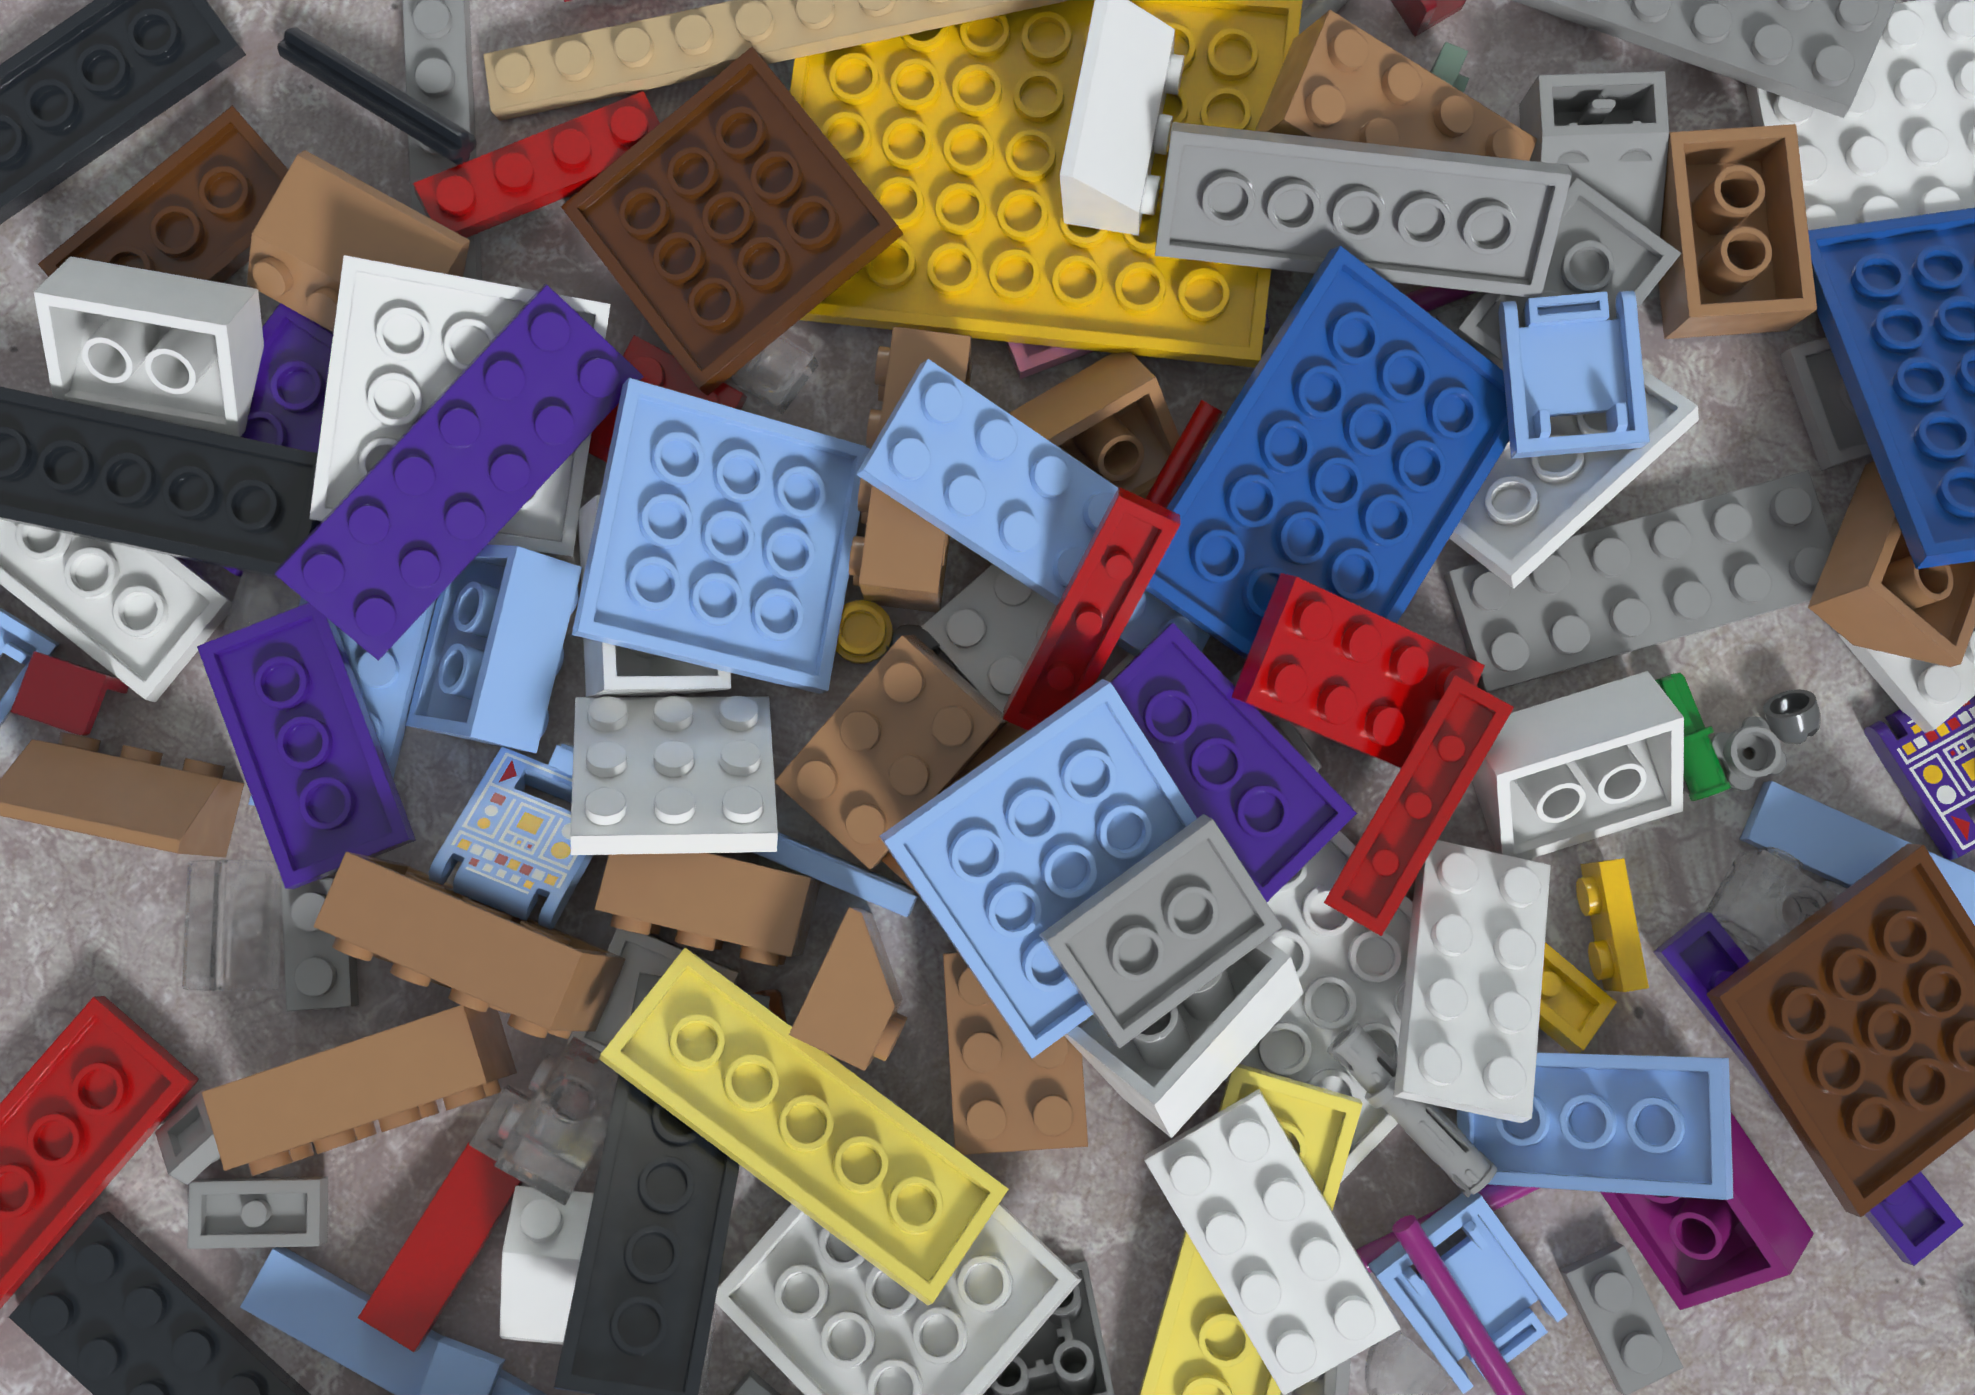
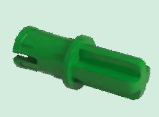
(1701, 765)

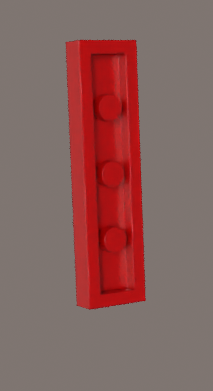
(534, 169)
(1093, 608)
(1418, 805)

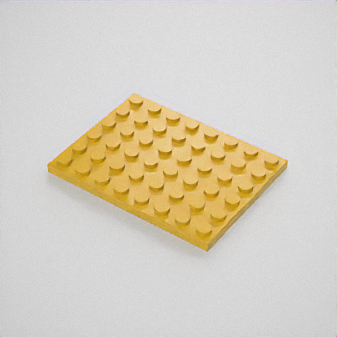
(966, 156)

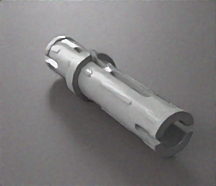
(1420, 1120)

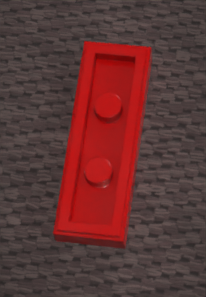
(440, 1249)

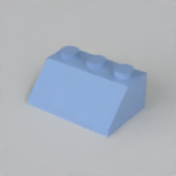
(496, 648)

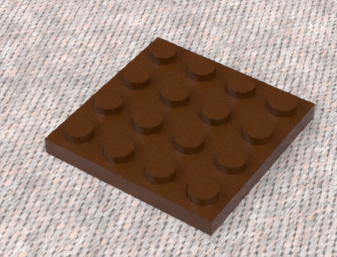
(731, 221)
(1867, 1027)

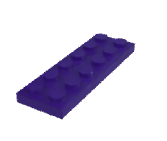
(459, 473)

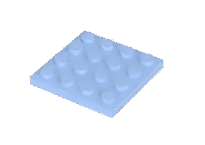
(721, 539)
(1032, 843)

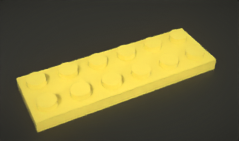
(805, 1126)
(1198, 1336)

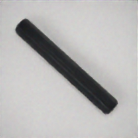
(377, 96)

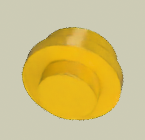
(863, 632)

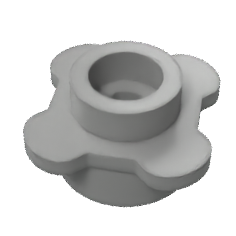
(1766, 749)

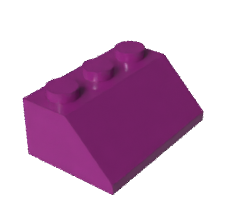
(1717, 1245)

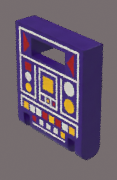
(1933, 773)

